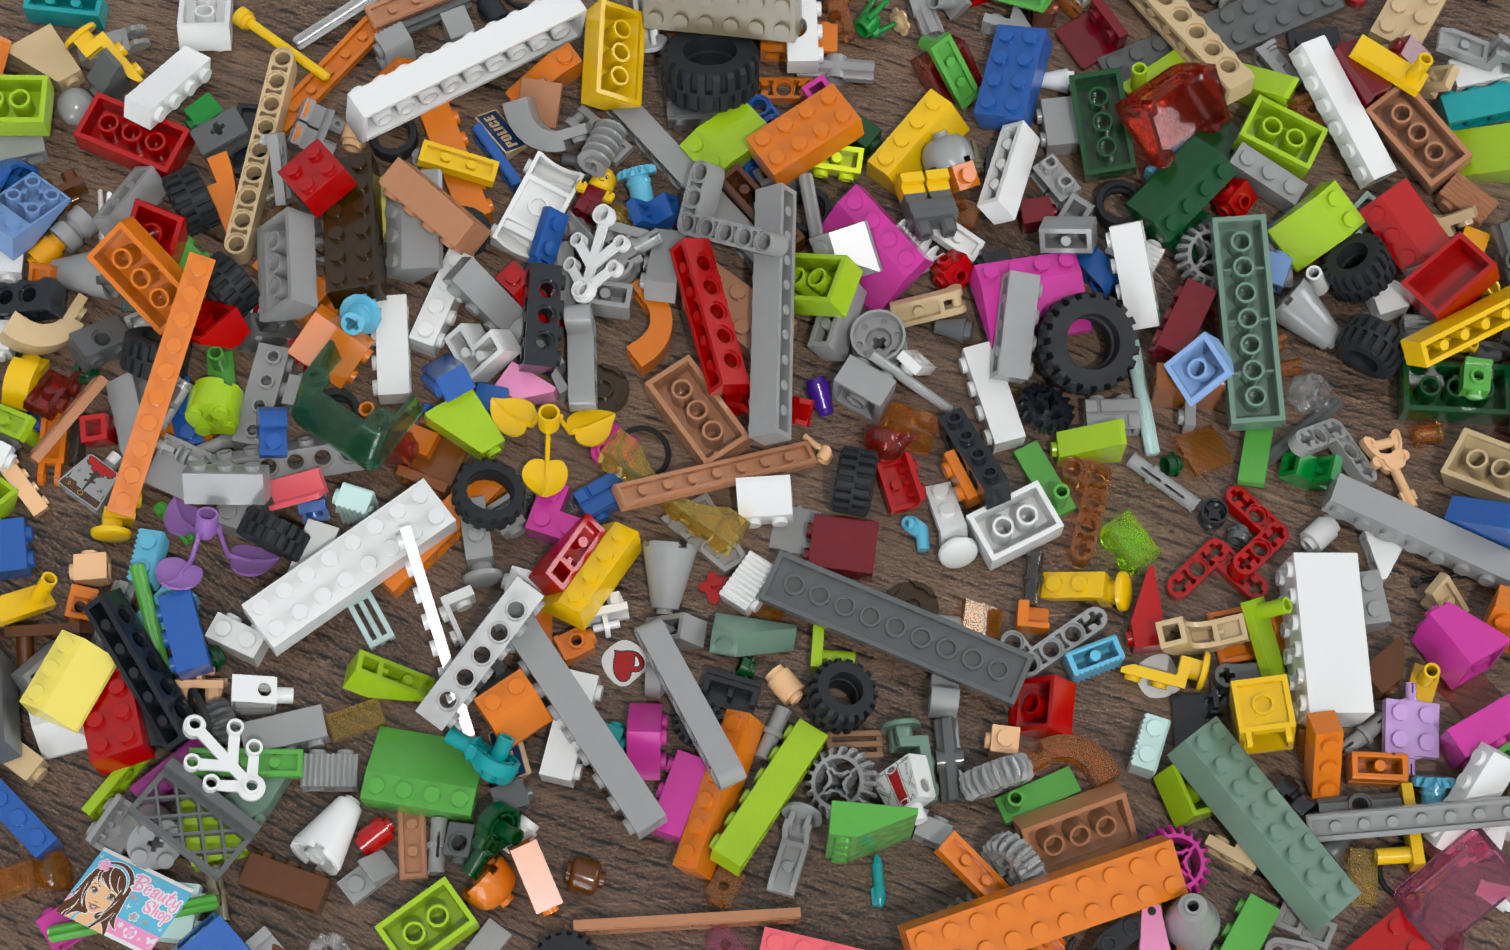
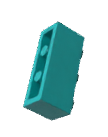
(67, 12)
(1475, 106)

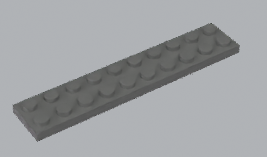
(1240, 26)
(896, 628)

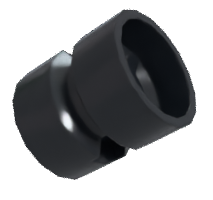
(1301, 802)

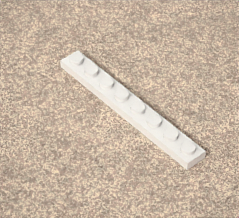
(431, 619)

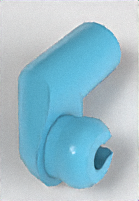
(918, 530)

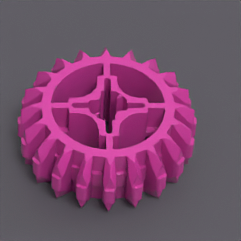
(1190, 849)

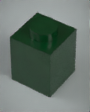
(871, 139)

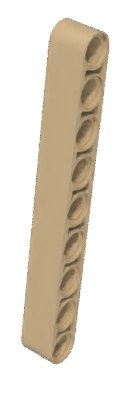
(260, 166)

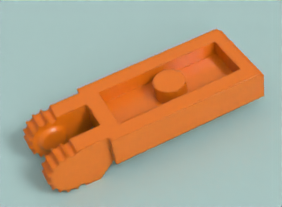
(55, 457)

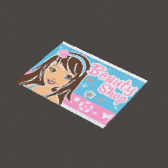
(125, 901)

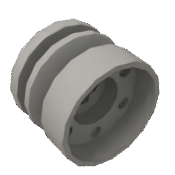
(878, 329)

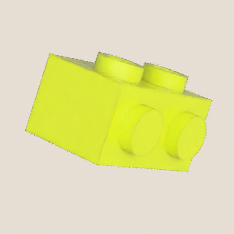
(844, 164)

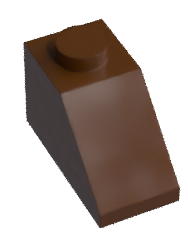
(1387, 669)

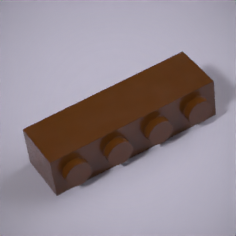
(741, 191)

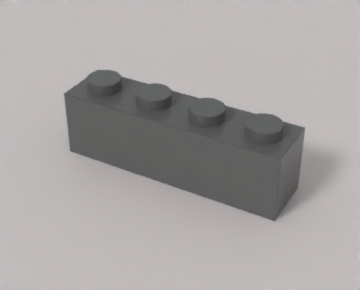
(9, 712)

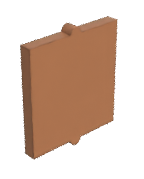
(547, 98)

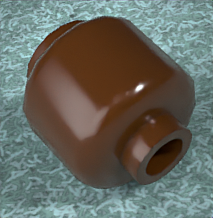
(584, 876)

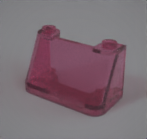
(1456, 889)

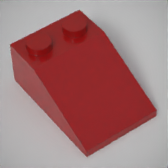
(1391, 933)

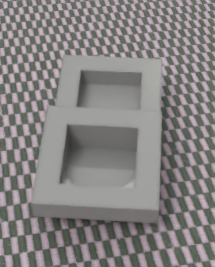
(558, 381)
(1291, 924)

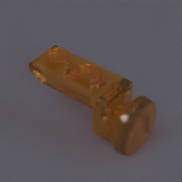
(36, 875)

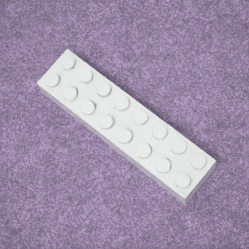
(347, 568)

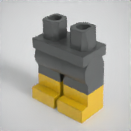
(927, 203)

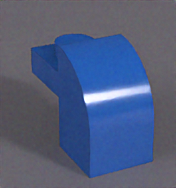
(659, 212)
(272, 432)
(315, 509)

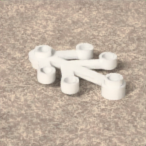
(586, 286)
(225, 760)

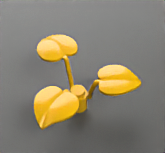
(516, 414)

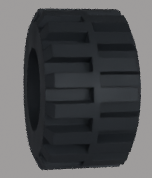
(191, 199)
(1359, 267)
(232, 285)
(1370, 346)
(140, 350)
(854, 481)
(853, 683)

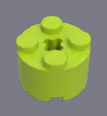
(214, 406)

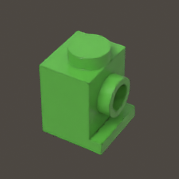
(1469, 370)

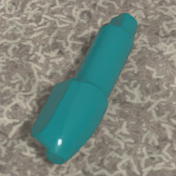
(878, 890)

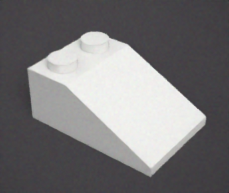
(205, 25)

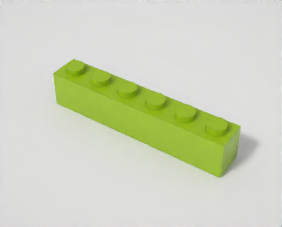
(767, 798)

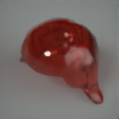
(887, 443)

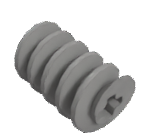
(601, 147)

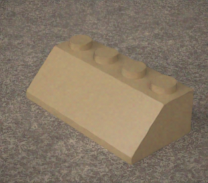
(1479, 467)

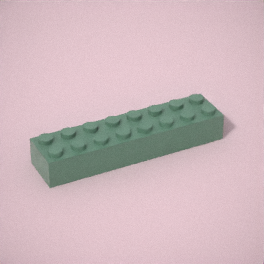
(1247, 321)
(1264, 824)

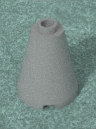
(81, 276)
(1307, 316)
(667, 573)
(1191, 922)

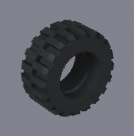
(709, 71)
(1118, 343)

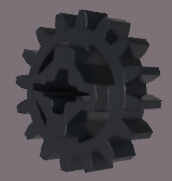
(1045, 408)

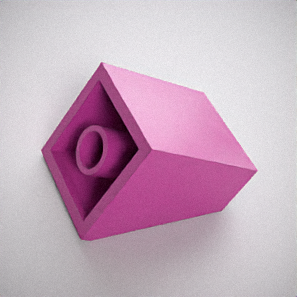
(1458, 643)

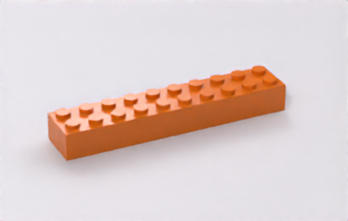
(1055, 902)

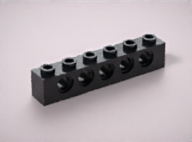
(140, 666)

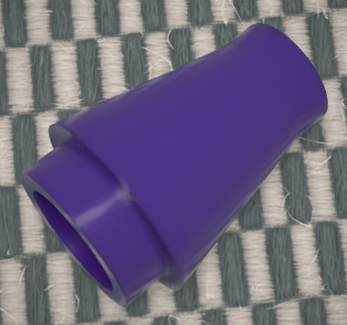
(820, 391)

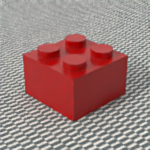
(317, 178)

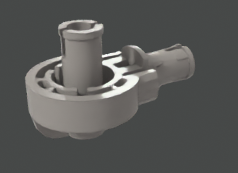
(634, 255)

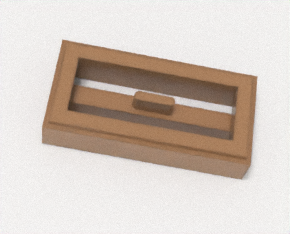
(865, 734)

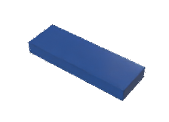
(493, 152)

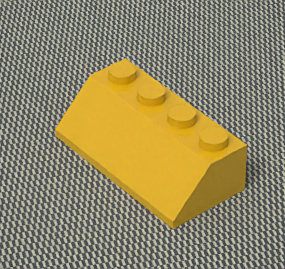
(613, 57)
(904, 146)
(596, 577)

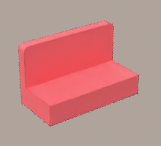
(297, 488)

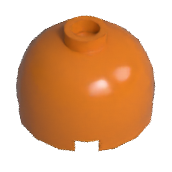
(492, 885)

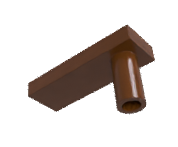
(25, 633)

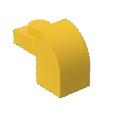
(22, 378)

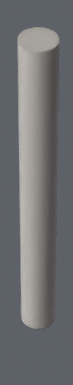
(909, 381)

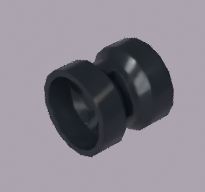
(1213, 509)

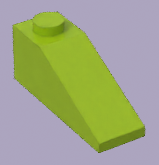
(385, 679)

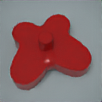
(712, 587)

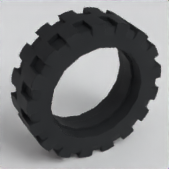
(482, 517)

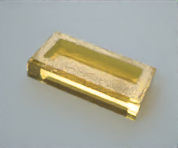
(356, 720)
(1364, 875)

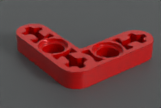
(1262, 531)
(1220, 565)

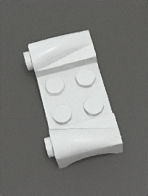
(542, 186)

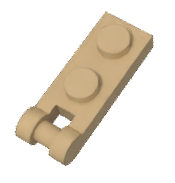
(929, 306)

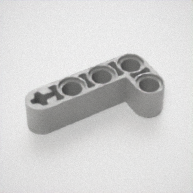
(581, 356)
(1058, 640)
(943, 693)

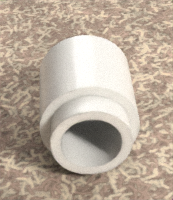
(1319, 534)

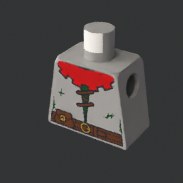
(92, 481)

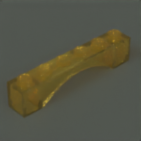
(716, 525)

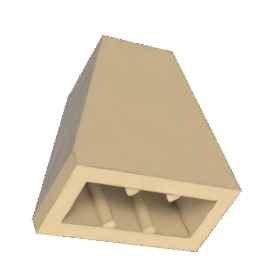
(46, 55)

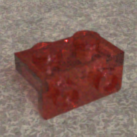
(52, 394)

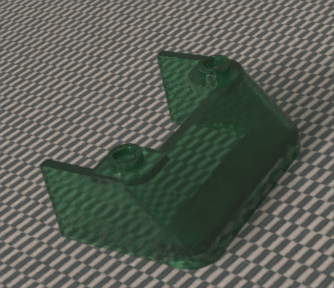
(361, 440)

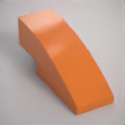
(225, 188)

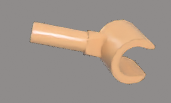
(824, 453)

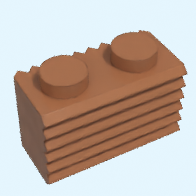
(1463, 193)

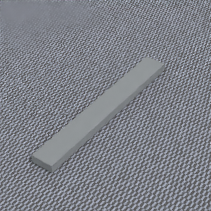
(1410, 819)

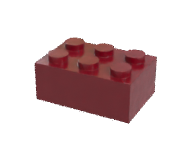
(1181, 320)

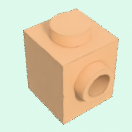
(91, 569)
(1001, 741)

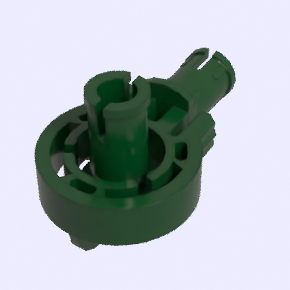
(493, 835)

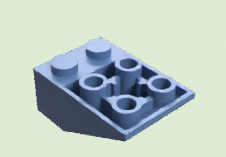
(27, 213)

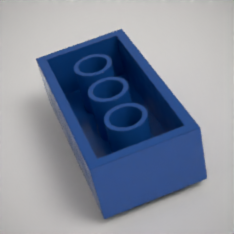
(1013, 76)

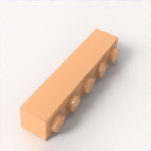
(27, 491)

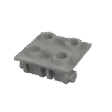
(170, 461)

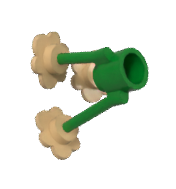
(868, 22)

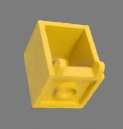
(1262, 714)

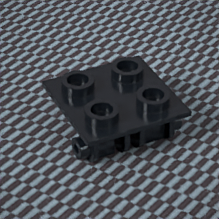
(1195, 710)

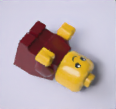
(594, 193)

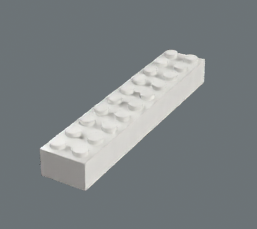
(462, 66)

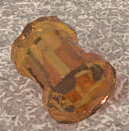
(1426, 434)

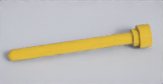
(245, 19)

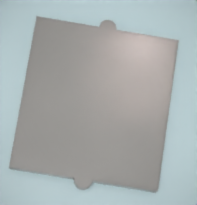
(793, 536)

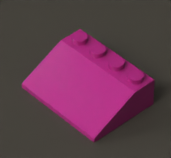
(899, 255)
(1059, 277)

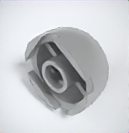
(946, 151)

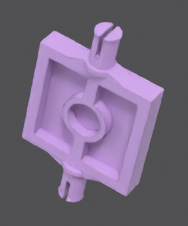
(1410, 727)

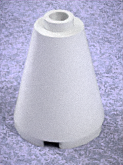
(328, 835)

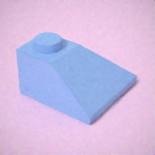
(1200, 367)

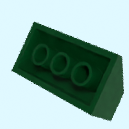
(1181, 190)

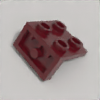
(1092, 35)

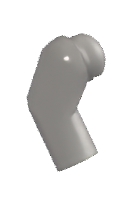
(218, 443)

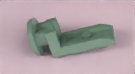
(904, 742)

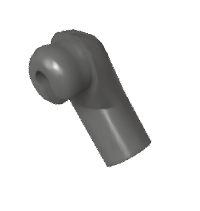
(570, 159)

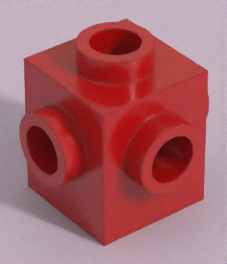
(1235, 198)
(952, 269)

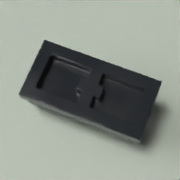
(731, 691)

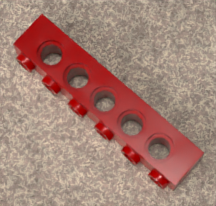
(709, 316)

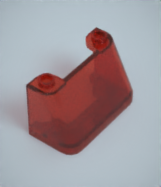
(1173, 109)

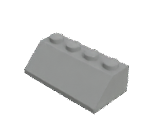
(409, 246)
(287, 266)

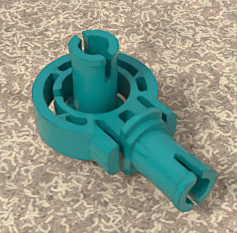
(490, 761)

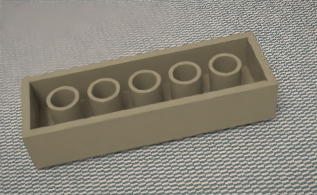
(734, 18)

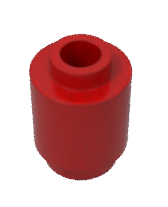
(375, 835)

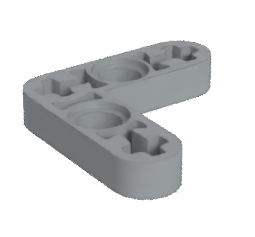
(1355, 465)

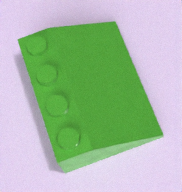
(420, 777)
(865, 829)

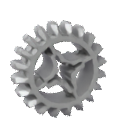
(1203, 248)
(862, 772)
(996, 776)
(1012, 858)

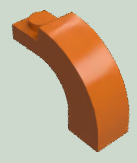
(655, 342)

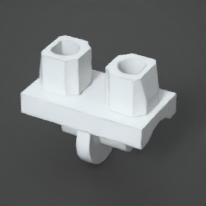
(610, 614)

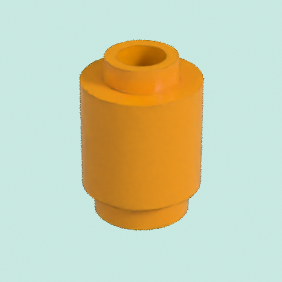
(46, 250)

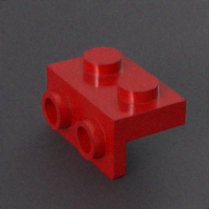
(901, 484)

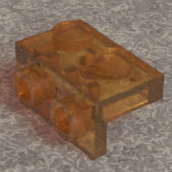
(912, 421)

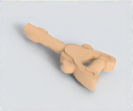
(1390, 463)

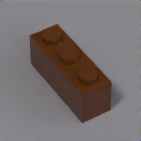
(285, 882)

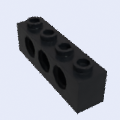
(33, 299)
(532, 357)
(976, 458)

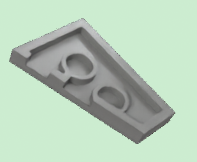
(718, 560)

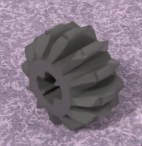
(220, 714)

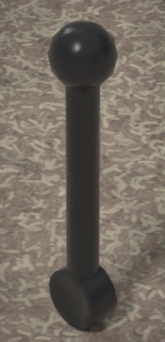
(1417, 581)

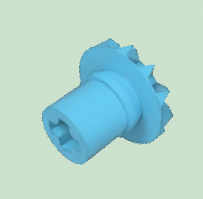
(638, 181)
(359, 314)
(1433, 787)

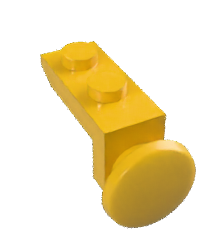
(91, 46)
(113, 526)
(1088, 587)
(1186, 669)

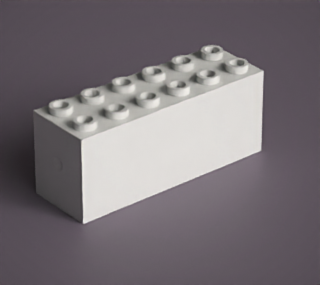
(1325, 637)

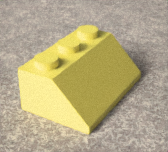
(68, 682)

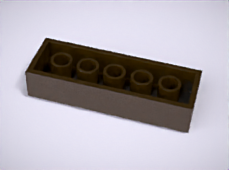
(356, 235)

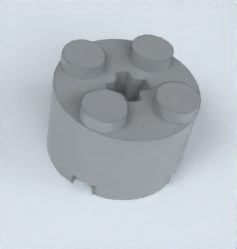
(144, 846)

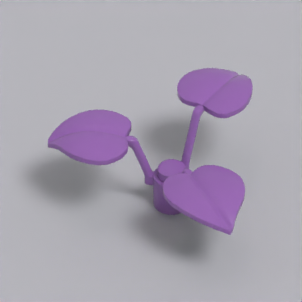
(185, 518)

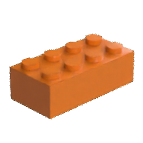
(805, 135)
(139, 270)

